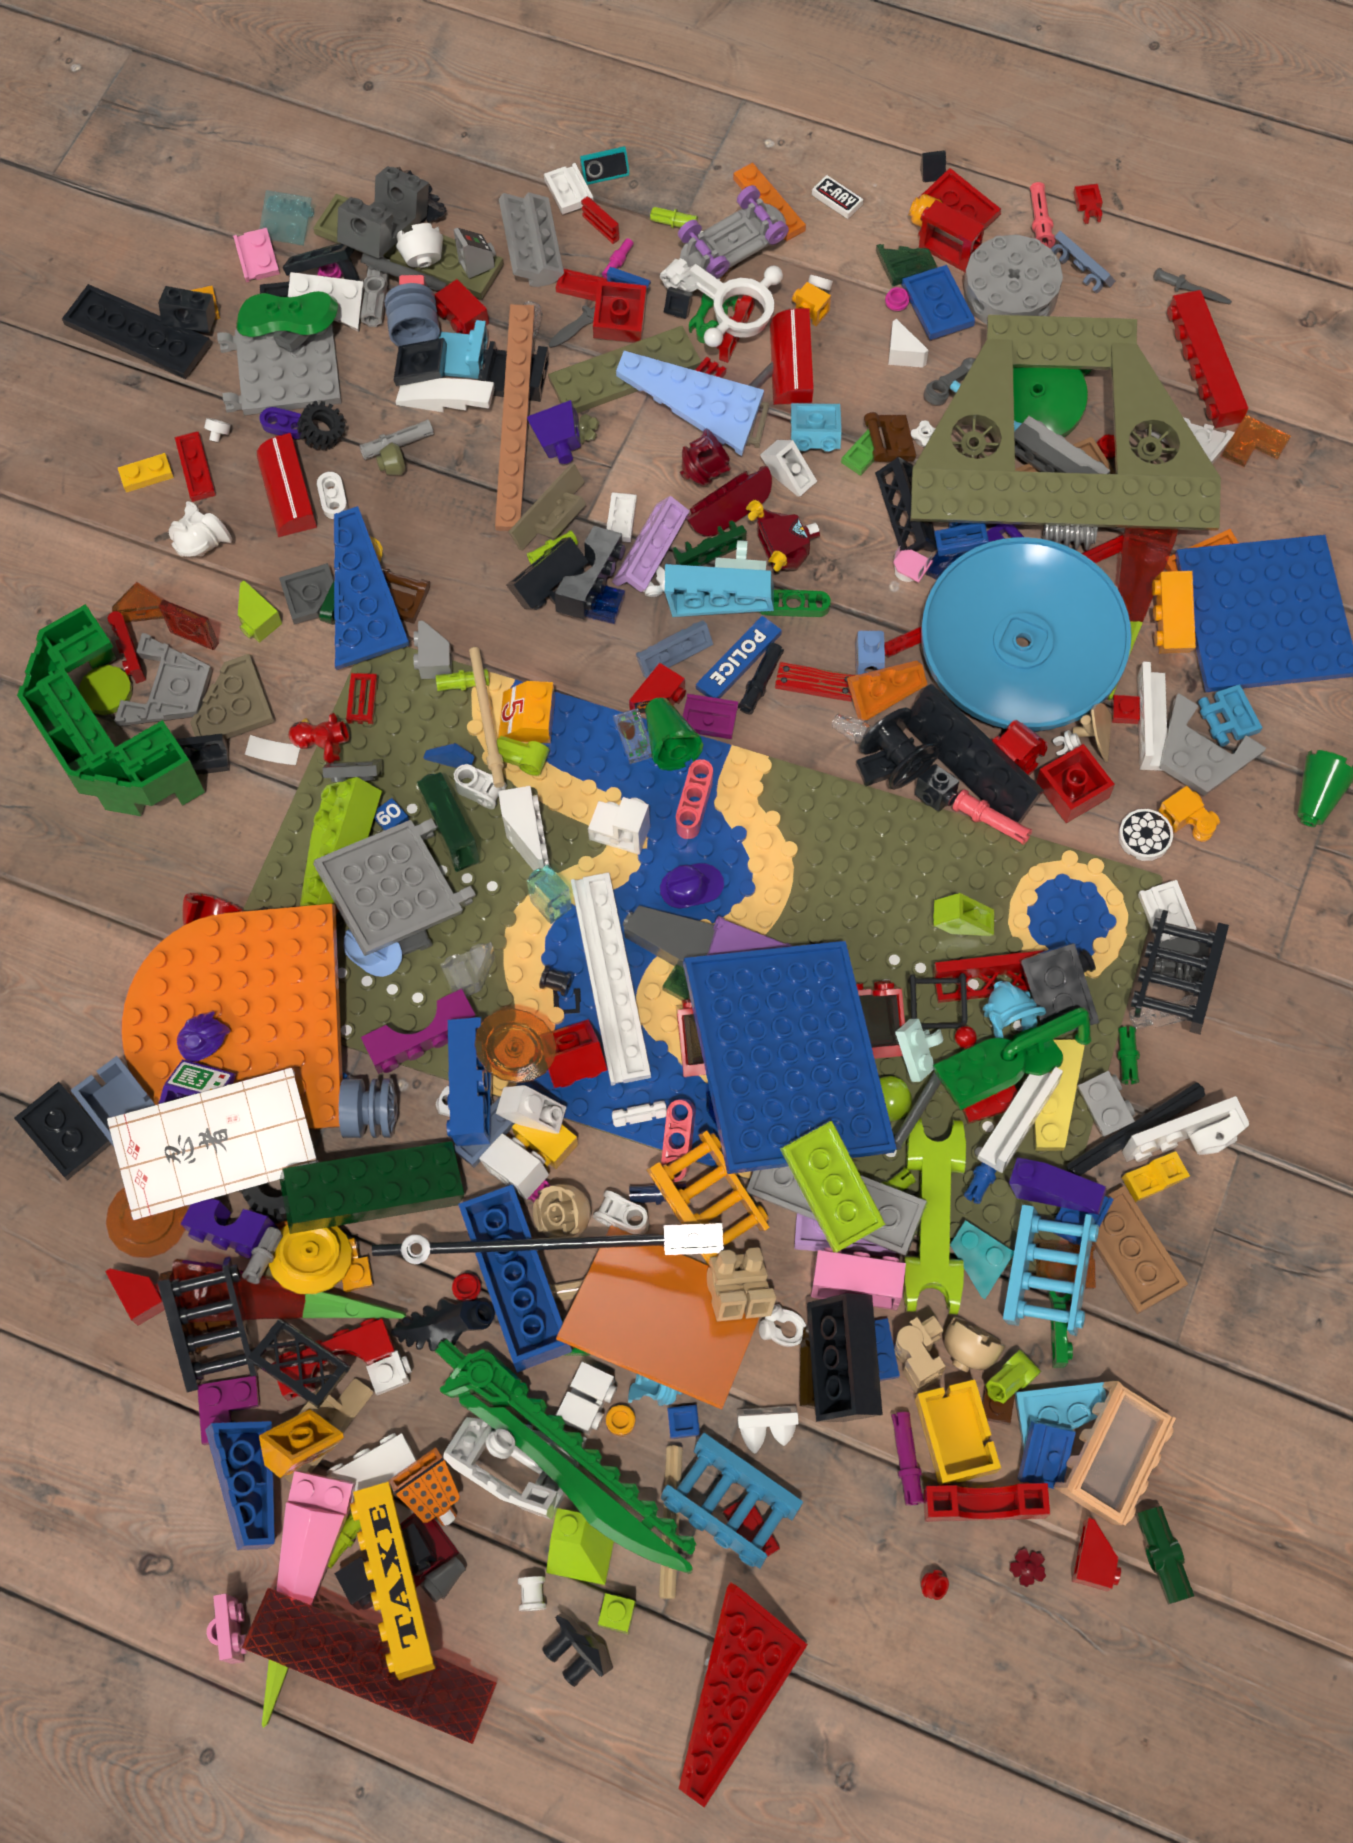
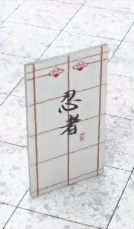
(211, 1143)

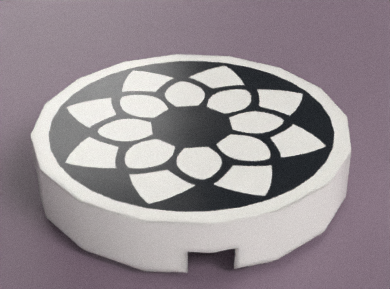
(1145, 834)

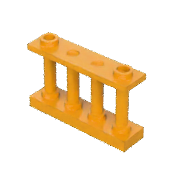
(681, 1198)

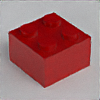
(619, 311)
(1075, 783)

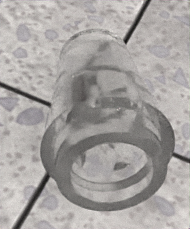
(851, 727)

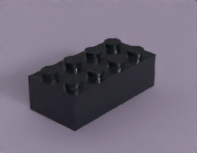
(844, 1358)

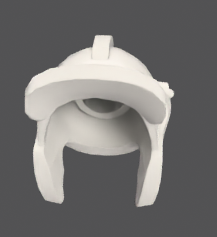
(197, 532)

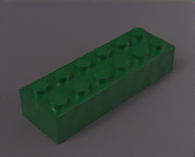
(370, 1187)

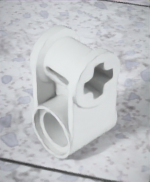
(481, 787)
(618, 1211)

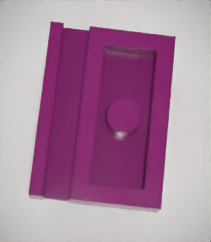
(711, 715)

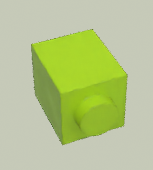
(617, 1614)

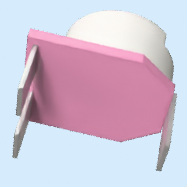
(910, 565)

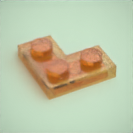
(1255, 435)

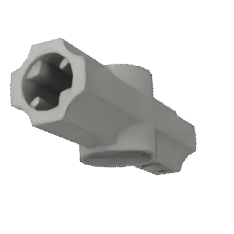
(374, 295)

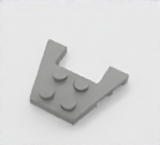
(176, 688)
(1195, 758)

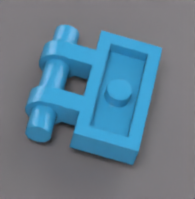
(1237, 712)

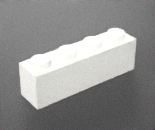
(376, 1465)

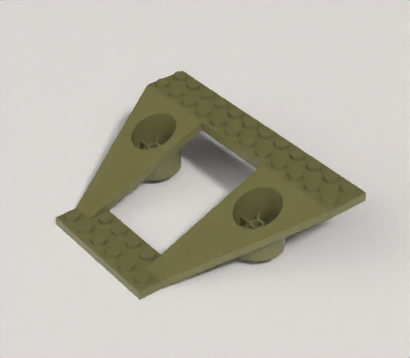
(989, 490)

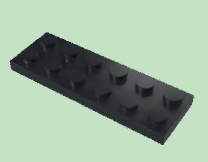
(136, 331)
(973, 755)

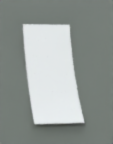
(272, 751)

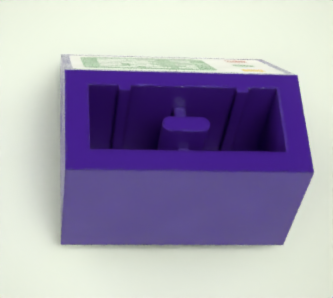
(193, 1079)

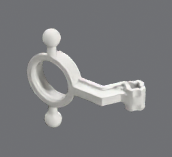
(691, 278)

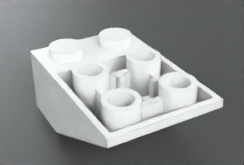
(524, 825)

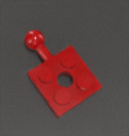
(993, 1105)

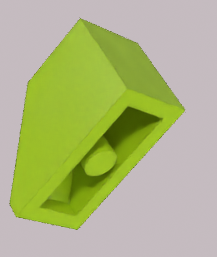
(256, 614)
(963, 916)

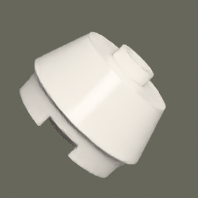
(421, 245)

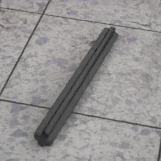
(1150, 1120)

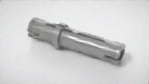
(400, 437)

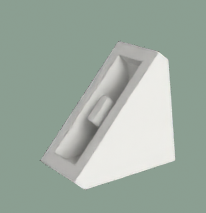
(906, 348)

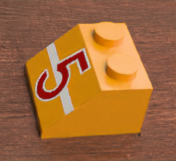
(528, 712)
(298, 1442)

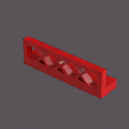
(980, 968)

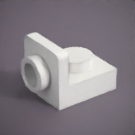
(389, 1373)

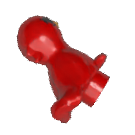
(325, 735)

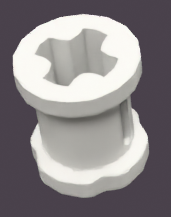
(531, 1593)

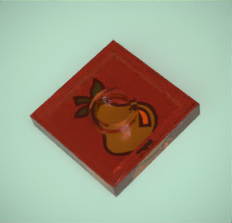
(188, 625)

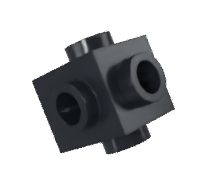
(937, 788)

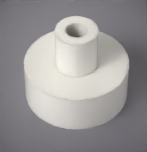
(819, 282)
(217, 428)

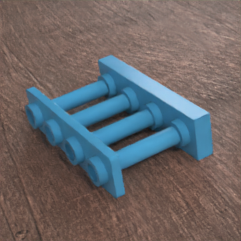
(758, 1488)

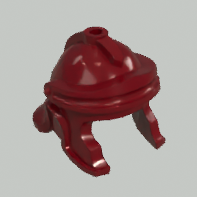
(704, 459)

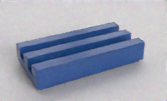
(962, 541)

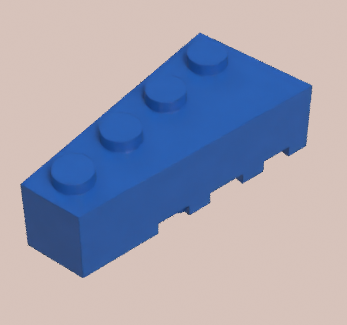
(468, 1086)
(244, 1481)

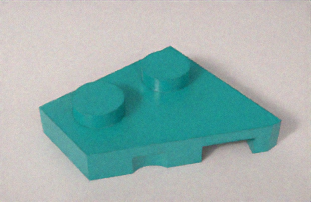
(982, 1257)

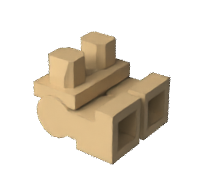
(739, 1285)
(913, 1350)

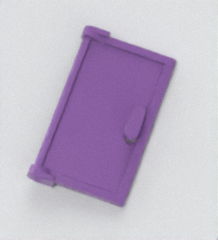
(735, 938)

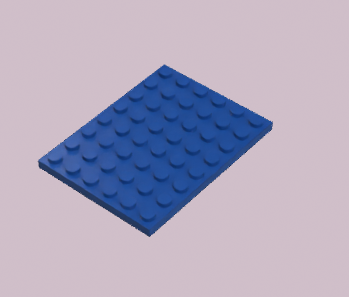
(786, 1052)

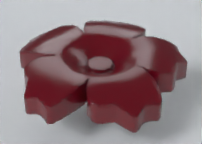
(1028, 1567)

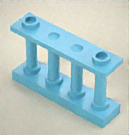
(1022, 1279)

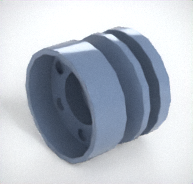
(411, 314)
(365, 1108)

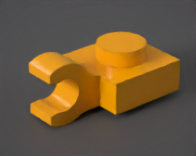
(359, 1272)

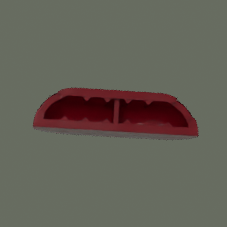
(730, 501)

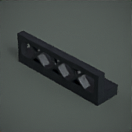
(902, 482)
(206, 757)

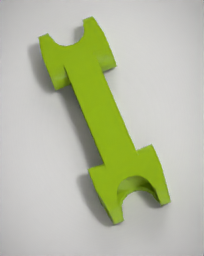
(933, 1265)

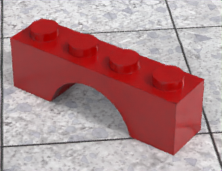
(368, 1343)
(995, 1503)

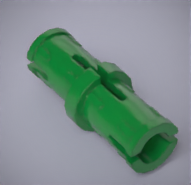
(1128, 1055)

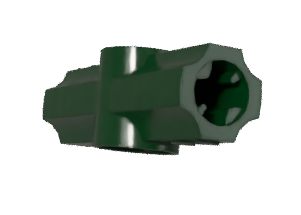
(1164, 1555)

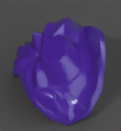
(201, 1037)

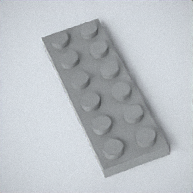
(898, 1209)

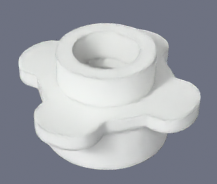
(917, 434)

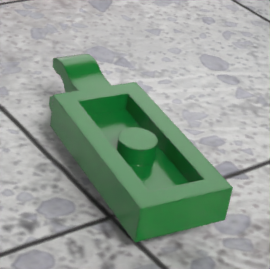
(1061, 1349)

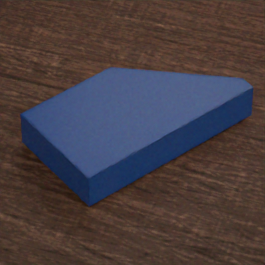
(620, 276)
(449, 755)

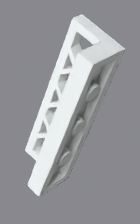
(1152, 717)
(1019, 1119)

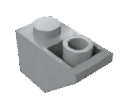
(433, 654)

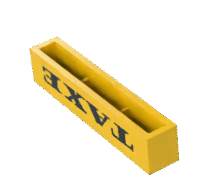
(393, 1581)

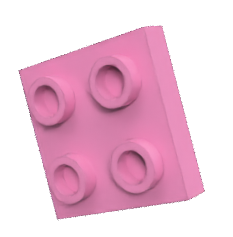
(228, 1628)

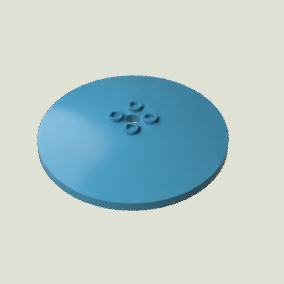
(1031, 592)

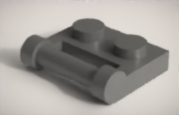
(364, 770)

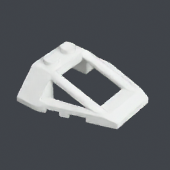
(538, 1498)

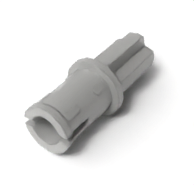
(262, 1255)

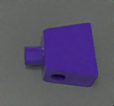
(557, 431)

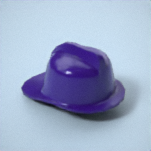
(691, 885)

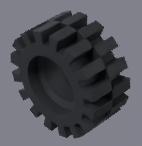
(326, 415)

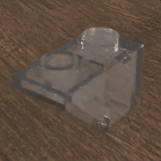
(469, 969)

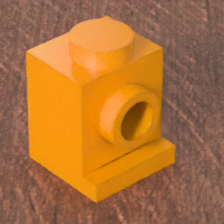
(813, 298)

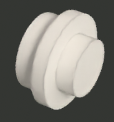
(500, 1443)

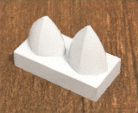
(756, 1420)

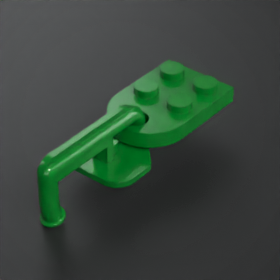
(1002, 1062)

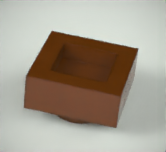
(998, 1411)

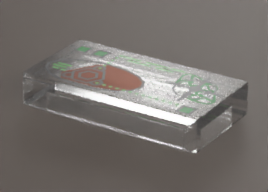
(633, 735)

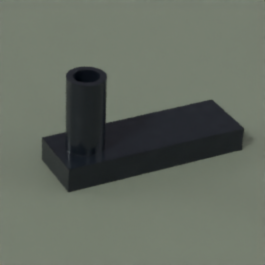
(323, 256)

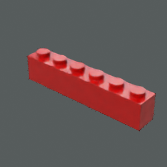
(1207, 359)

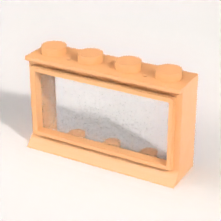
(1117, 1455)

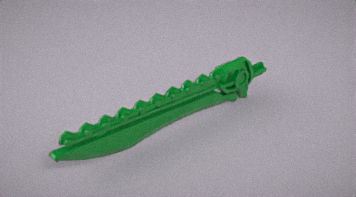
(500, 1387)

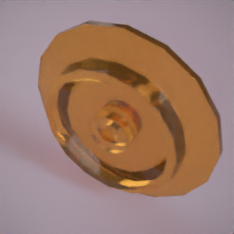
(515, 1045)
(146, 1235)

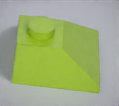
(578, 1549)

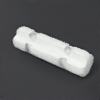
(639, 1113)

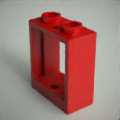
(955, 224)

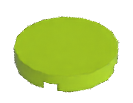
(105, 688)

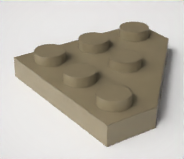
(233, 702)

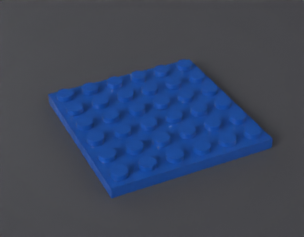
(1267, 613)

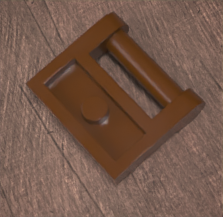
(896, 435)
(407, 605)

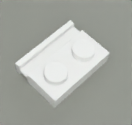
(567, 188)
(1169, 898)

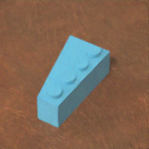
(717, 590)

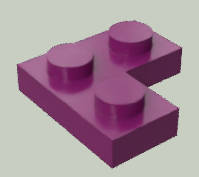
(220, 1398)

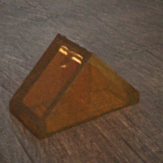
(138, 605)

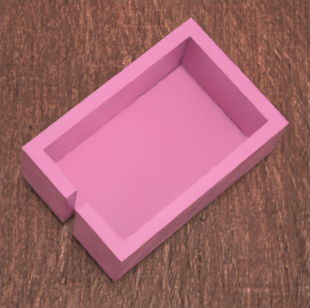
(859, 1274)

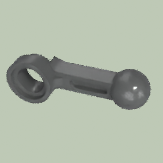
(945, 382)

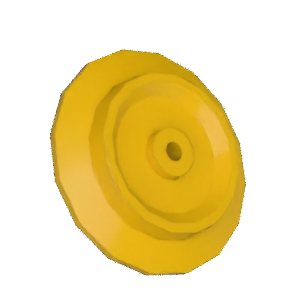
(311, 1260)

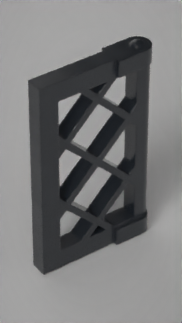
(298, 1385)

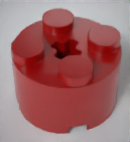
(1022, 746)

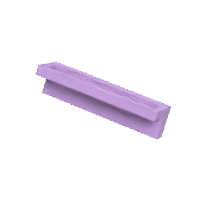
(651, 544)

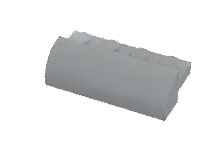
(531, 238)

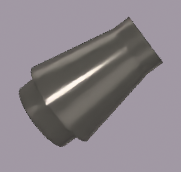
(441, 1580)

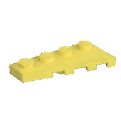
(1054, 1120)

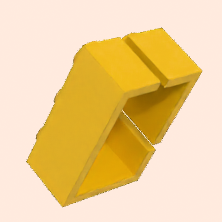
(956, 1433)

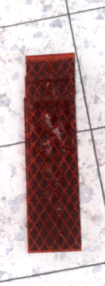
(356, 1663)

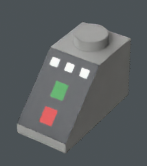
(473, 252)

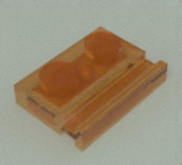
(1063, 1271)

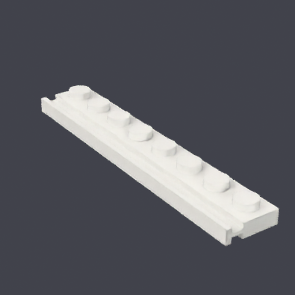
(610, 979)

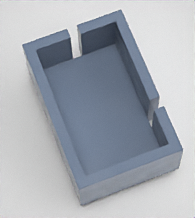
(117, 1097)

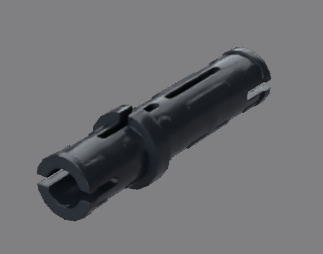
(757, 686)

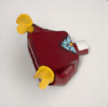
(782, 537)

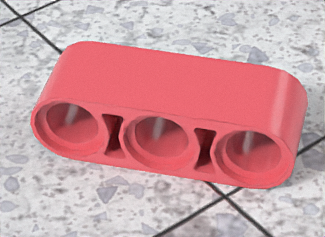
(694, 788)
(677, 1125)

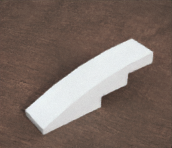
(446, 392)

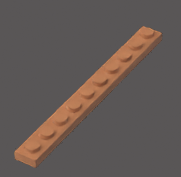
(515, 416)

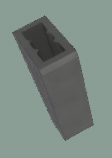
(668, 934)

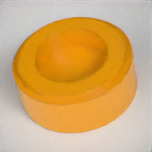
(620, 1420)

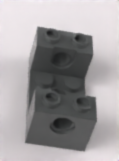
(397, 205)

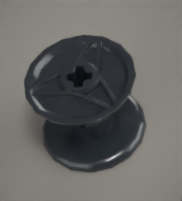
(900, 749)

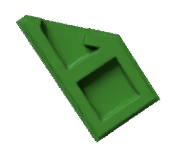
(860, 455)

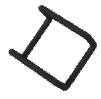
(961, 979)

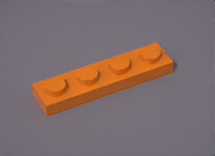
(750, 176)

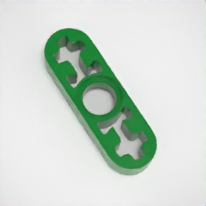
(801, 611)

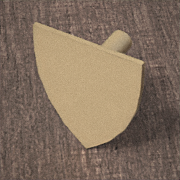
(1097, 726)

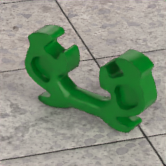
(698, 320)

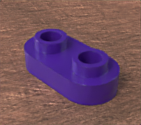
(284, 419)

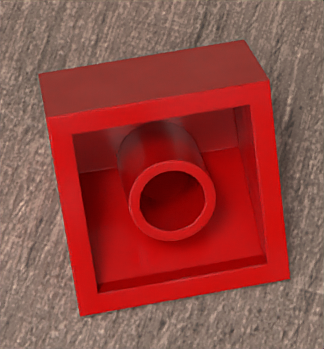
(576, 1055)

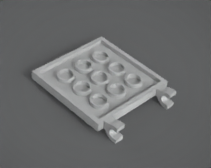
(281, 377)
(390, 886)

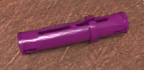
(907, 1459)

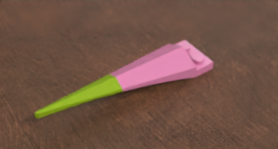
(310, 1533)

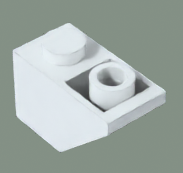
(530, 1109)

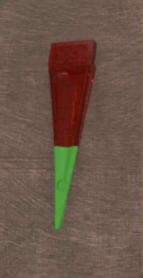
(270, 1299)

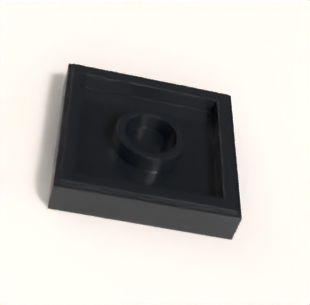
(420, 362)

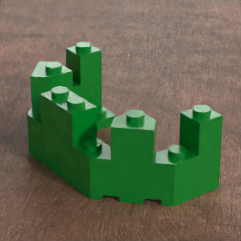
(121, 776)

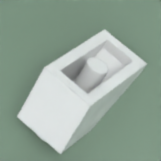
(788, 466)

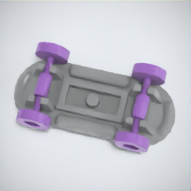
(734, 236)

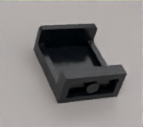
(495, 370)

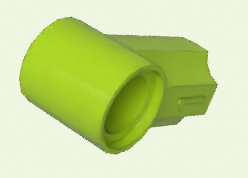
(527, 757)
(1015, 1374)

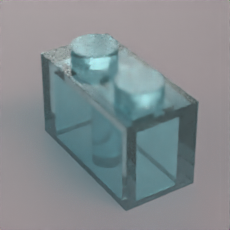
(549, 893)

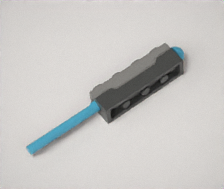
(1049, 450)

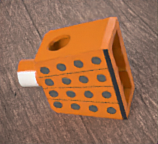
(428, 1488)

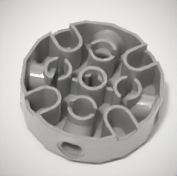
(1012, 278)

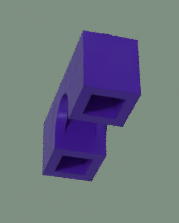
(208, 1222)

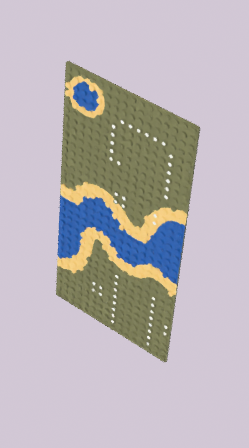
(798, 863)

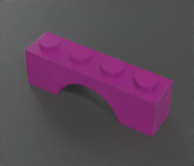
(391, 1048)

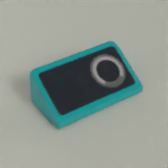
(604, 165)

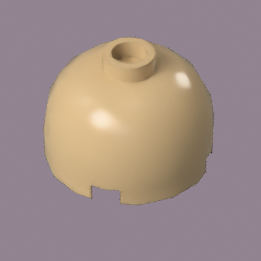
(561, 1211)
(971, 1346)

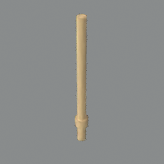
(494, 759)

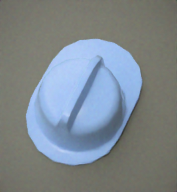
(378, 963)

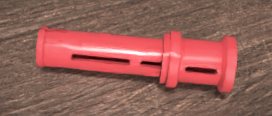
(1038, 195)
(982, 812)

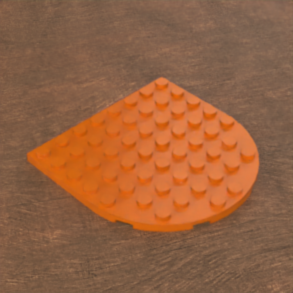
(266, 980)

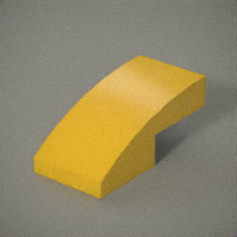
(1155, 1176)

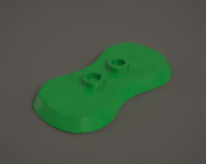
(297, 314)

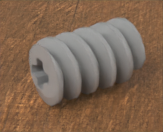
(1070, 534)

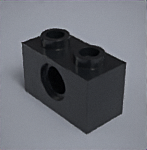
(187, 309)

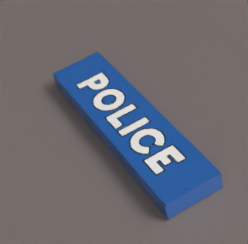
(738, 658)

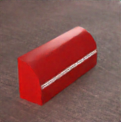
(791, 357)
(285, 486)

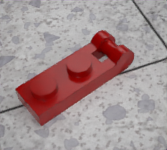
(126, 646)

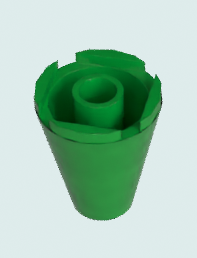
(670, 736)
(1323, 785)

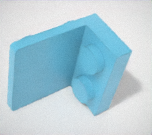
(465, 352)

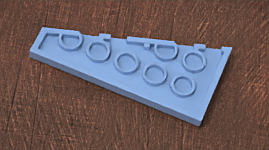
(697, 397)

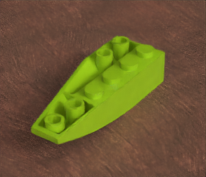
(341, 820)

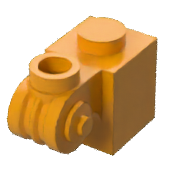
(1187, 808)

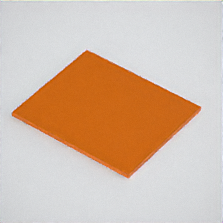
(657, 1321)

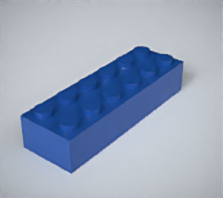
(515, 1280)

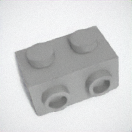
(1106, 1103)

